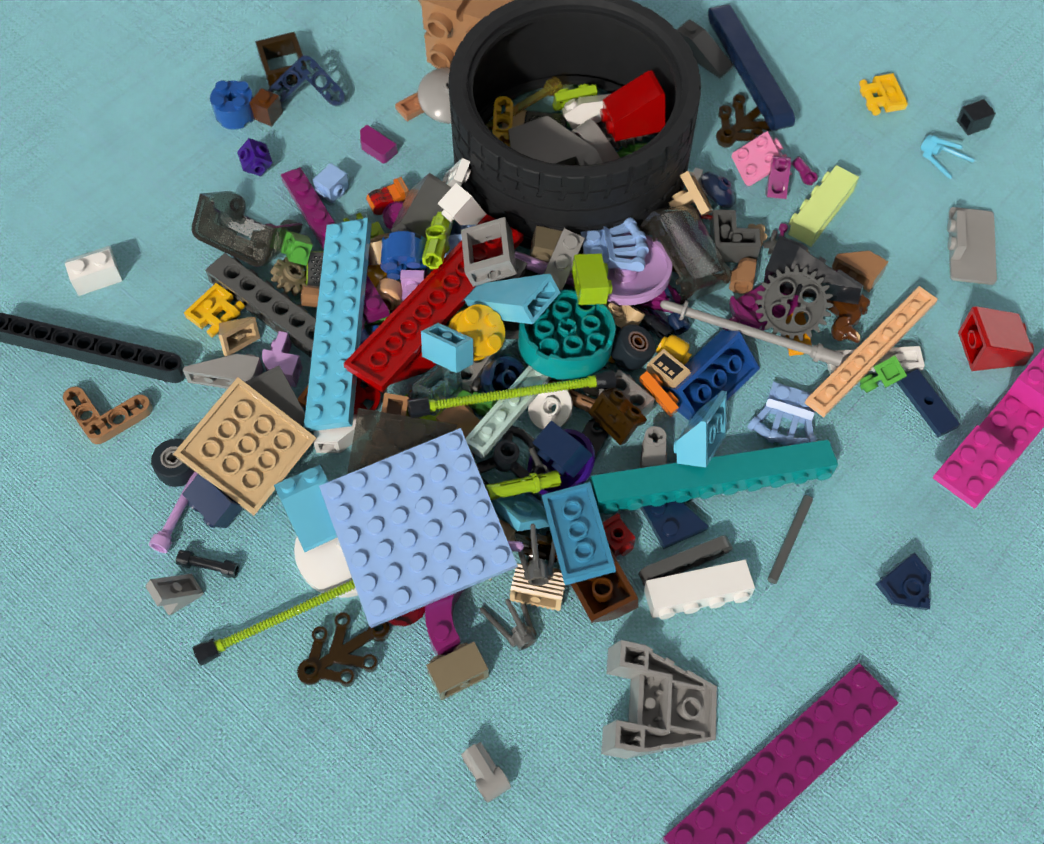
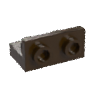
(616, 415)

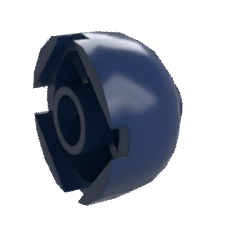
(500, 374)

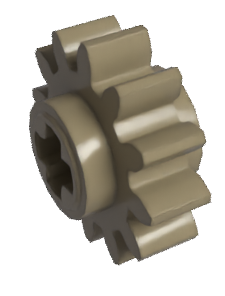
(289, 276)

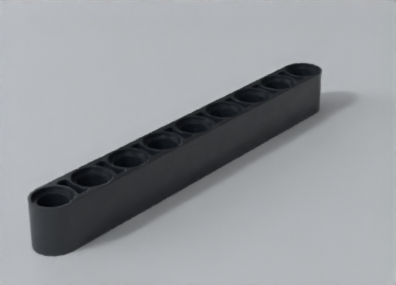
(91, 348)

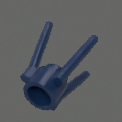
(677, 325)

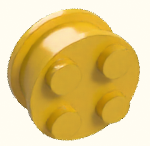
(483, 326)

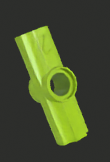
(437, 241)

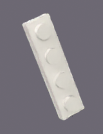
(458, 173)
(908, 357)

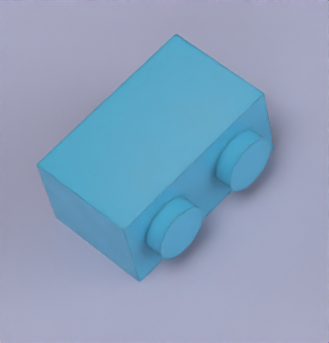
(447, 347)

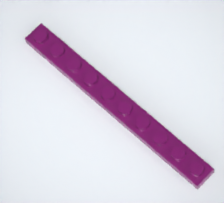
(318, 219)

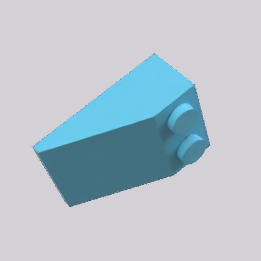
(307, 507)

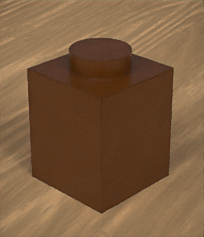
(266, 107)

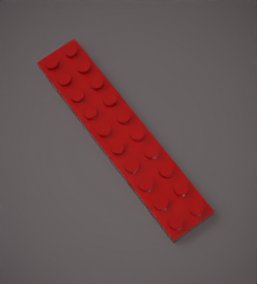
(431, 302)

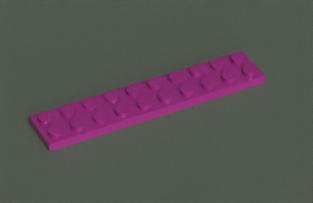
(788, 763)

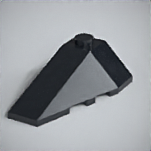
(792, 253)

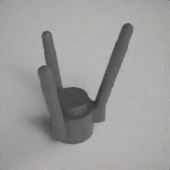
(537, 572)
(523, 635)

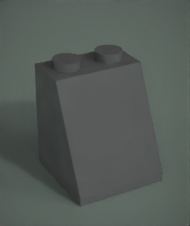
(421, 206)
(278, 391)

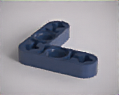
(303, 76)

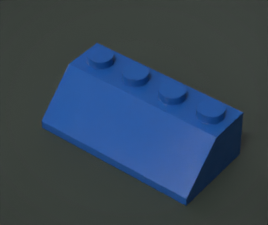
(717, 367)

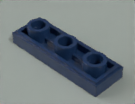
(928, 403)

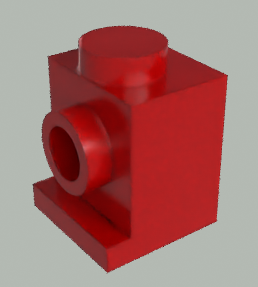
(618, 545)

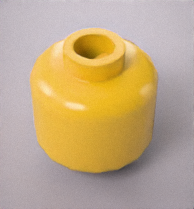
(676, 347)

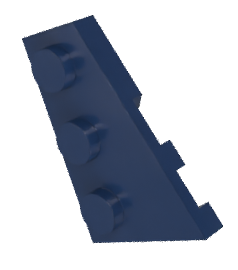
(673, 522)

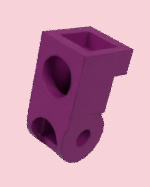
(778, 177)

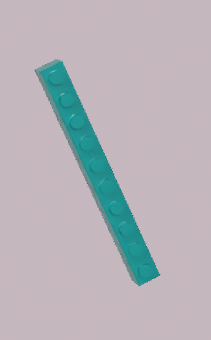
(722, 475)

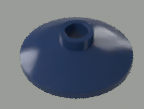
(718, 189)

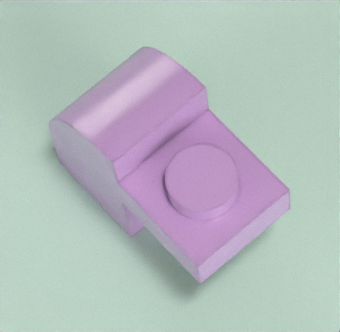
(410, 280)
(280, 356)

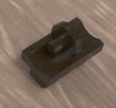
(544, 544)

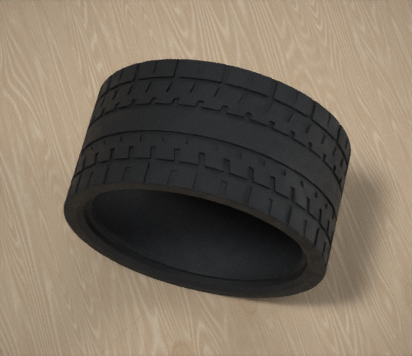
(580, 45)

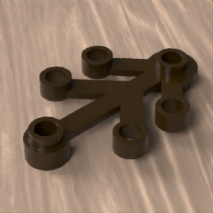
(728, 136)
(339, 653)

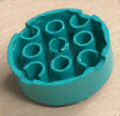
(568, 338)

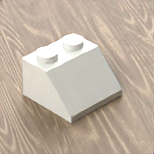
(93, 270)

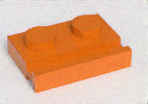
(665, 400)

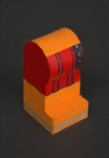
(379, 199)

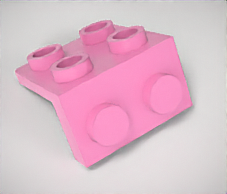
(755, 158)

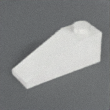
(583, 109)
(461, 207)

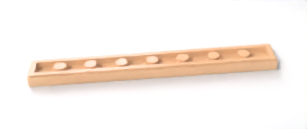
(870, 351)

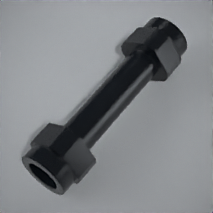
(227, 568)

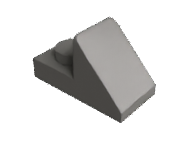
(174, 591)

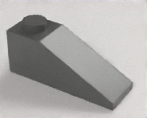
(705, 49)

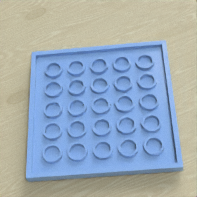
(417, 527)

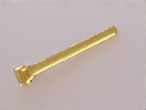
(552, 86)

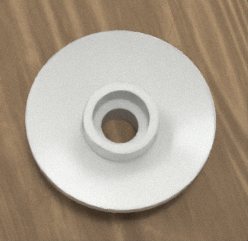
(541, 406)

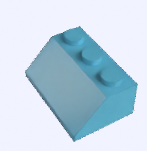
(703, 433)

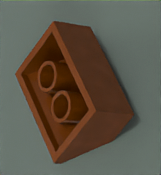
(606, 595)

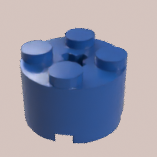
(232, 103)
(402, 252)

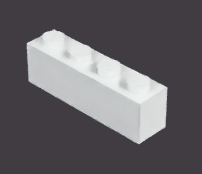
(699, 589)

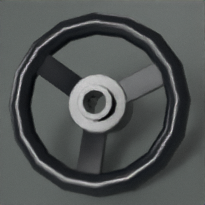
(507, 454)

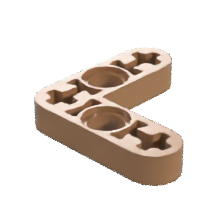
(99, 422)

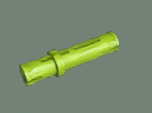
(531, 483)

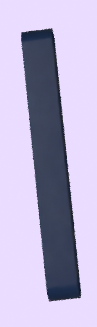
(751, 68)

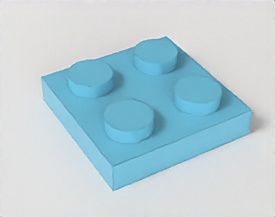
(521, 511)

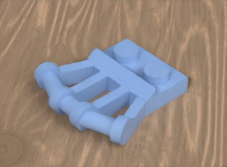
(605, 240)
(789, 404)

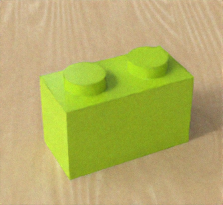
(591, 279)

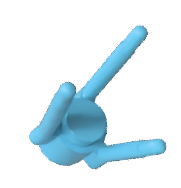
(934, 145)

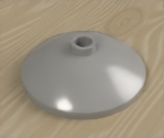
(434, 95)

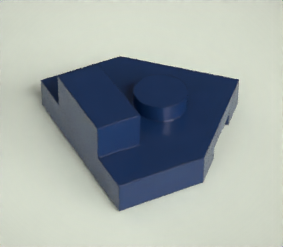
(907, 584)

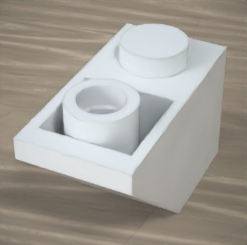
(335, 439)

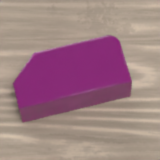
(377, 144)

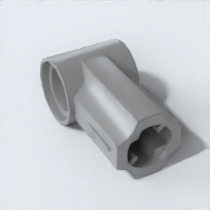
(489, 778)

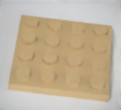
(245, 446)

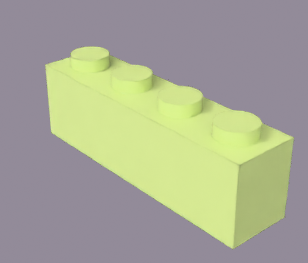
(823, 205)

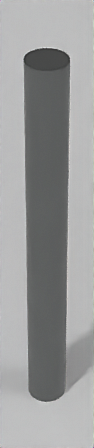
(790, 539)

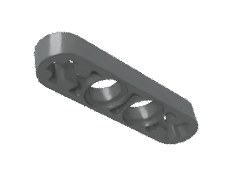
(687, 559)

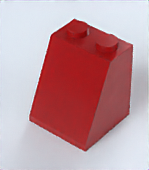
(635, 108)
(994, 339)

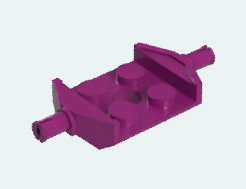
(744, 309)

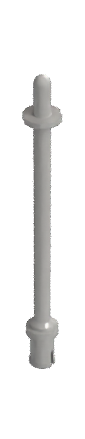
(816, 352)

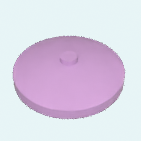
(640, 287)

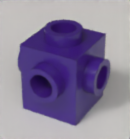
(254, 157)

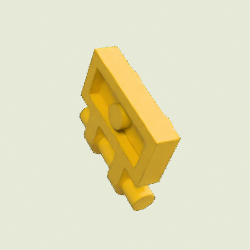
(889, 94)
(210, 305)

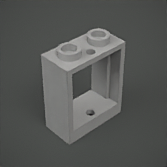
(502, 265)

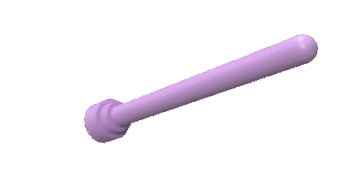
(162, 540)

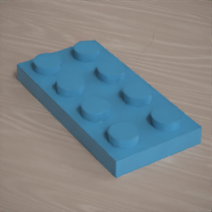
(578, 533)

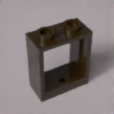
(278, 47)

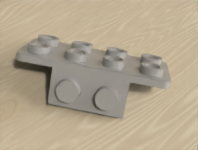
(972, 246)

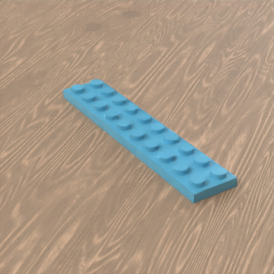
(338, 325)

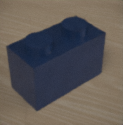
(561, 448)
(211, 503)

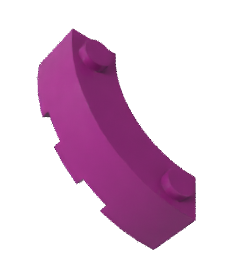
(440, 624)

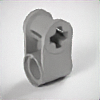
(653, 452)

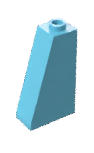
(518, 298)

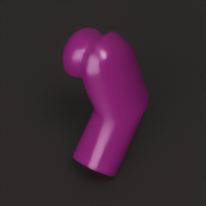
(806, 174)

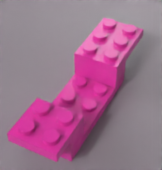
(998, 440)

